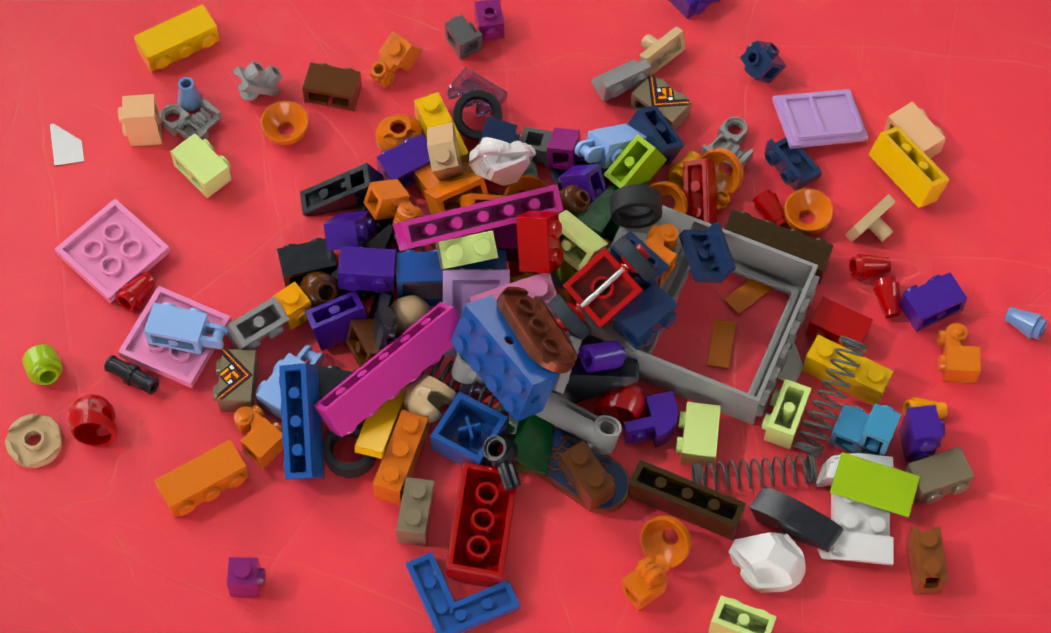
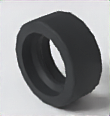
(461, 103)
(635, 206)
(345, 470)

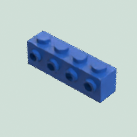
(301, 422)

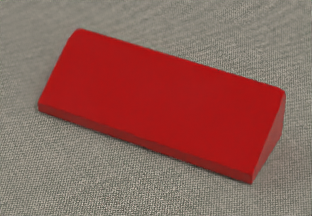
(700, 189)

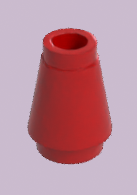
(769, 207)
(868, 266)
(134, 292)
(888, 295)

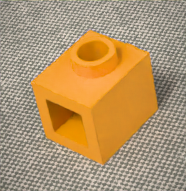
(294, 304)

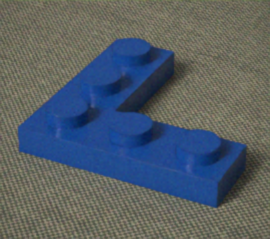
(462, 615)

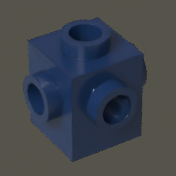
(762, 61)

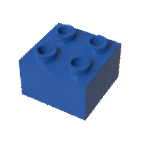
(465, 429)

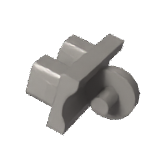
(258, 80)

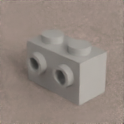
(257, 324)

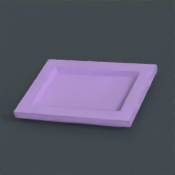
(820, 118)
(464, 283)

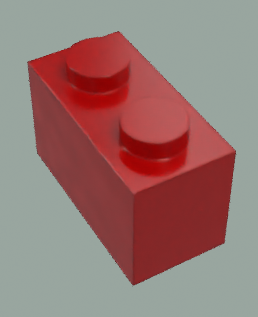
(539, 241)
(834, 320)

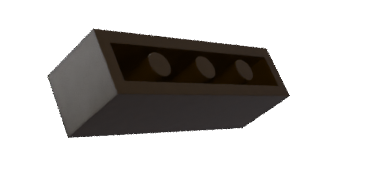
(789, 241)
(686, 499)

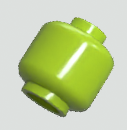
(42, 364)

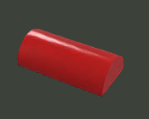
(480, 527)

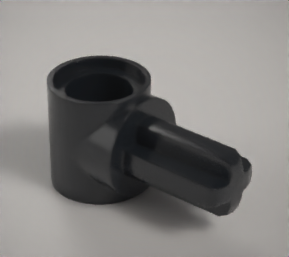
(505, 461)

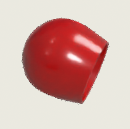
(627, 400)
(87, 416)

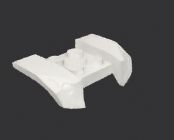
(864, 527)

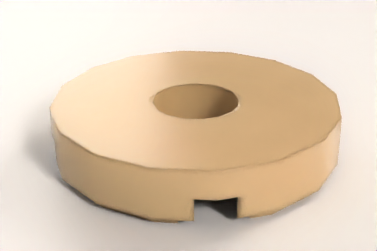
(36, 455)

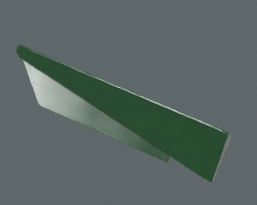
(598, 216)
(534, 443)

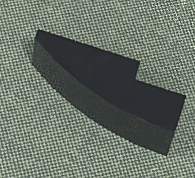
(795, 519)

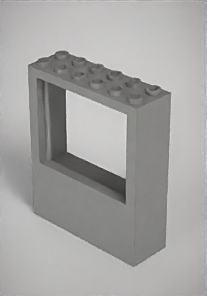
(752, 261)

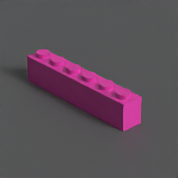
(475, 217)
(389, 371)

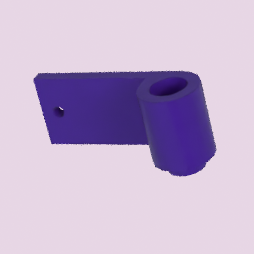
(602, 356)

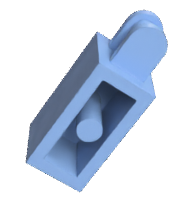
(606, 144)
(182, 329)
(269, 392)

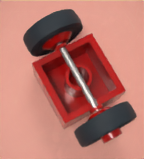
(602, 288)

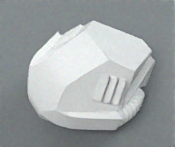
(500, 161)
(769, 562)

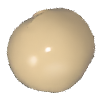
(409, 311)
(427, 396)

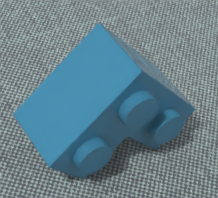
(863, 432)

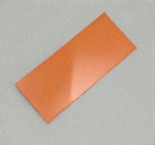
(747, 295)
(721, 343)

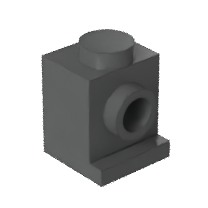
(462, 37)
(539, 140)

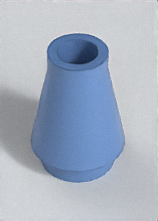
(188, 96)
(1028, 323)

